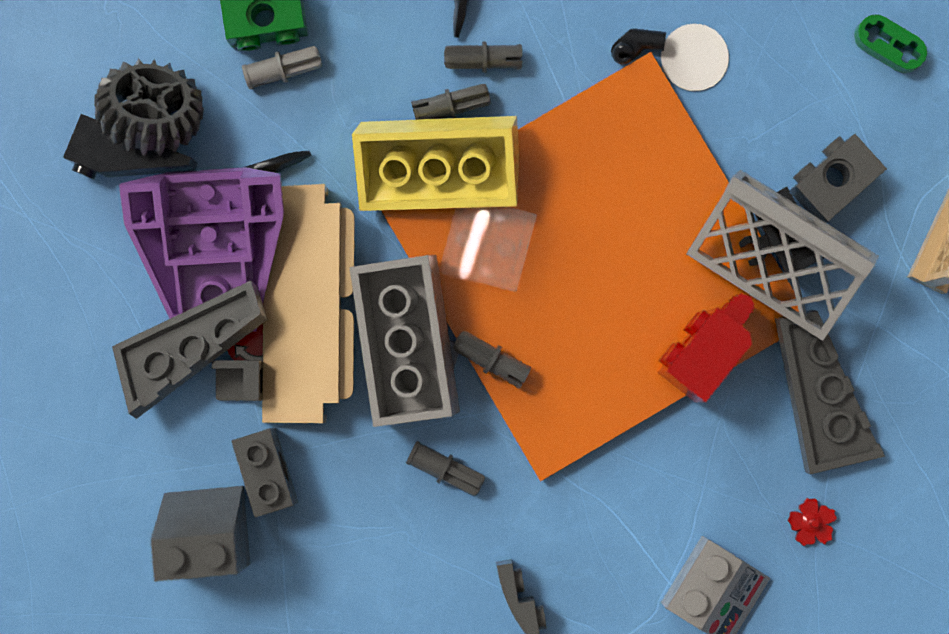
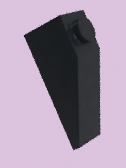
(95, 153)

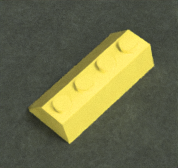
(437, 163)

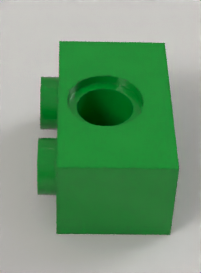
(243, 33)

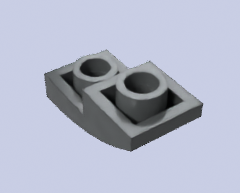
(528, 616)

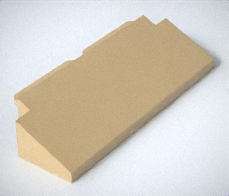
(306, 331)

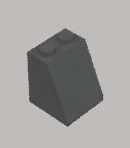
(200, 534)

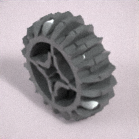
(146, 115)

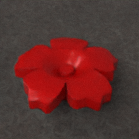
(812, 522)

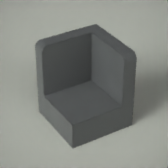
(239, 380)

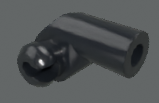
(634, 42)

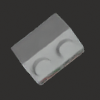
(714, 589)

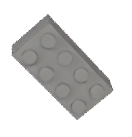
(404, 340)

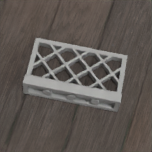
(801, 226)

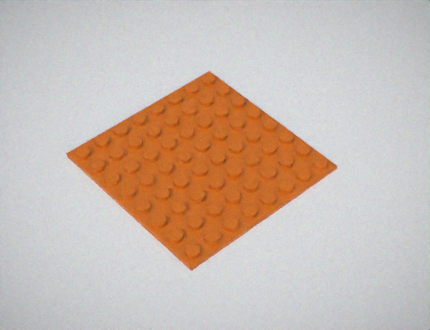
(607, 270)

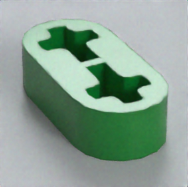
(895, 36)

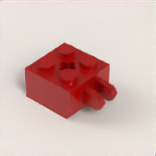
(709, 350)

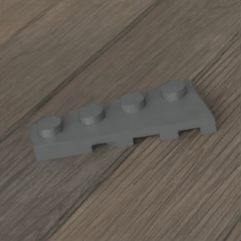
(180, 347)
(823, 403)

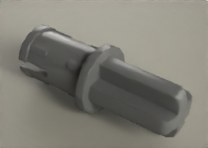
(483, 56)
(452, 103)
(491, 359)
(445, 469)

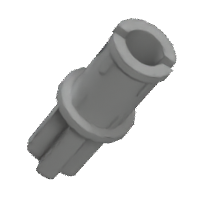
(281, 67)

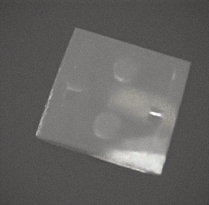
(488, 245)

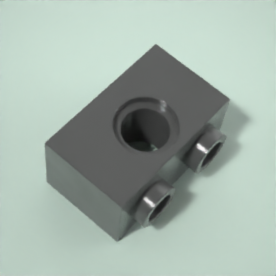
(858, 170)
(264, 472)

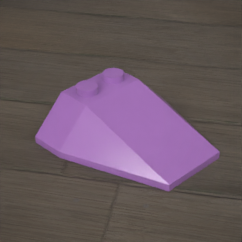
(204, 231)

